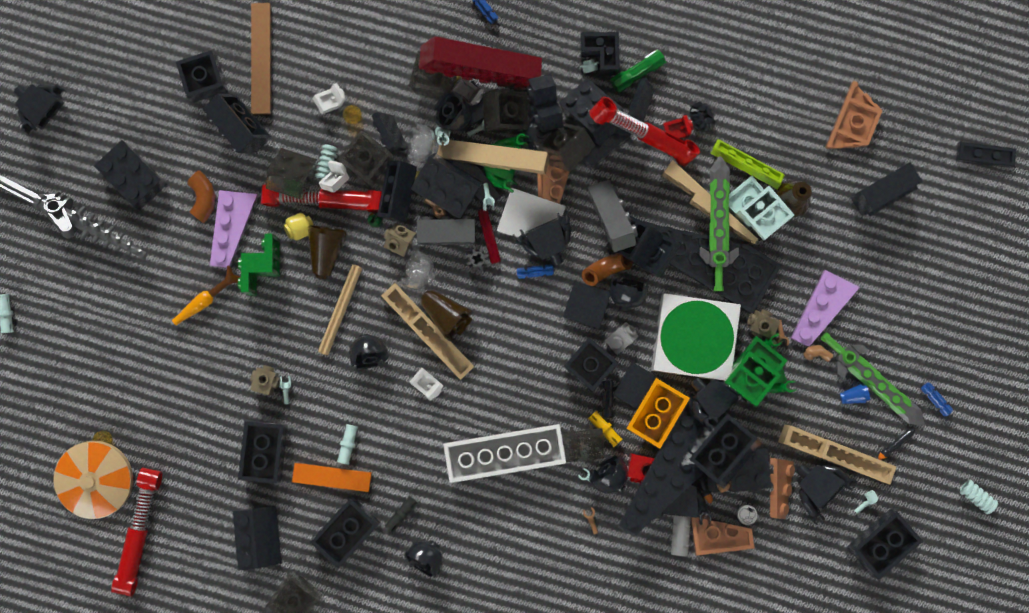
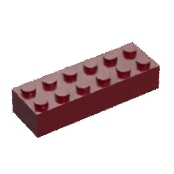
(479, 63)

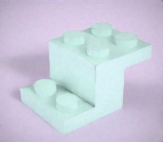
(758, 208)

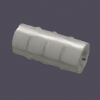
(680, 535)

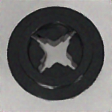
(698, 118)

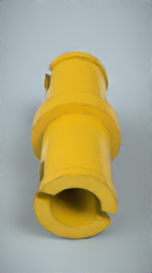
(608, 431)

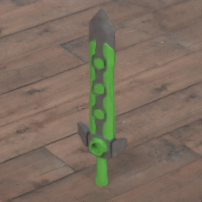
(719, 223)
(849, 358)

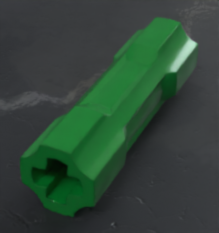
(627, 78)

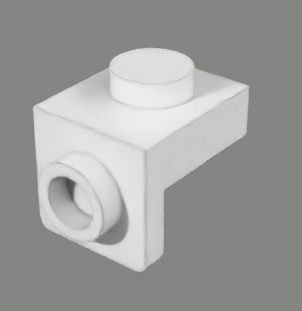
(329, 99)
(335, 178)
(426, 384)

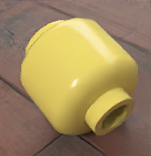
(297, 226)

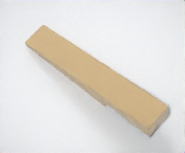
(495, 156)
(702, 199)
(427, 331)
(837, 454)

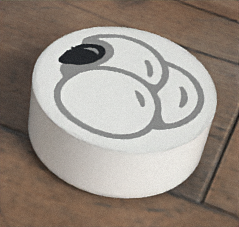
(747, 514)

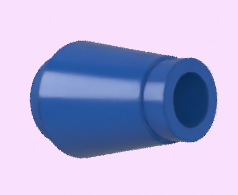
(855, 395)

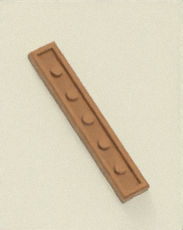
(261, 58)

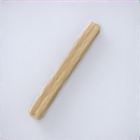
(340, 309)

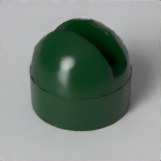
(377, 223)

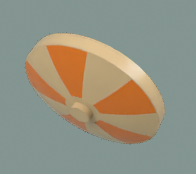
(93, 479)

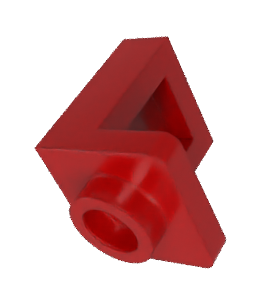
(679, 128)

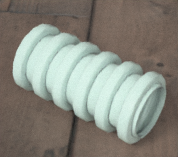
(328, 153)
(979, 497)

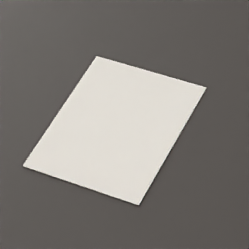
(527, 212)

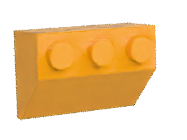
(657, 413)

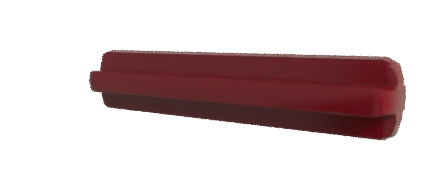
(489, 236)

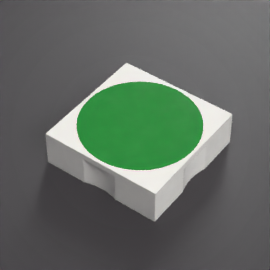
(695, 337)

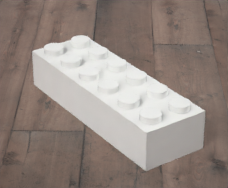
(504, 453)

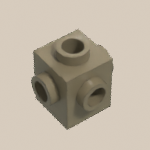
(399, 239)
(763, 323)
(258, 383)

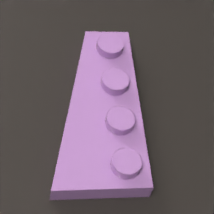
(230, 224)
(824, 304)

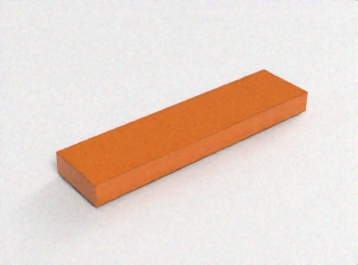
(331, 477)

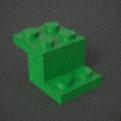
(259, 264)
(755, 371)

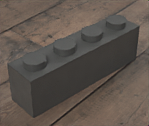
(612, 215)

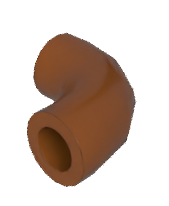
(204, 196)
(605, 267)

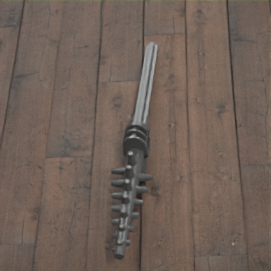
(65, 218)

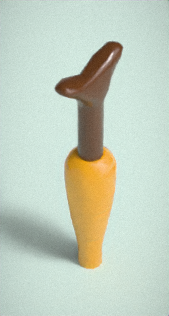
(205, 298)

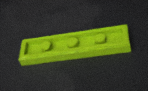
(747, 164)

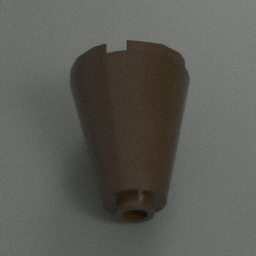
(795, 196)
(324, 249)
(446, 314)

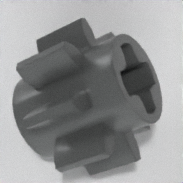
(480, 265)

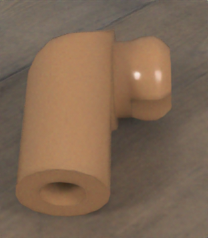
(437, 210)
(817, 350)

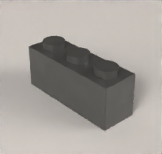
(446, 231)

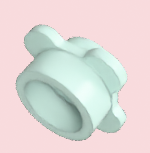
(589, 66)

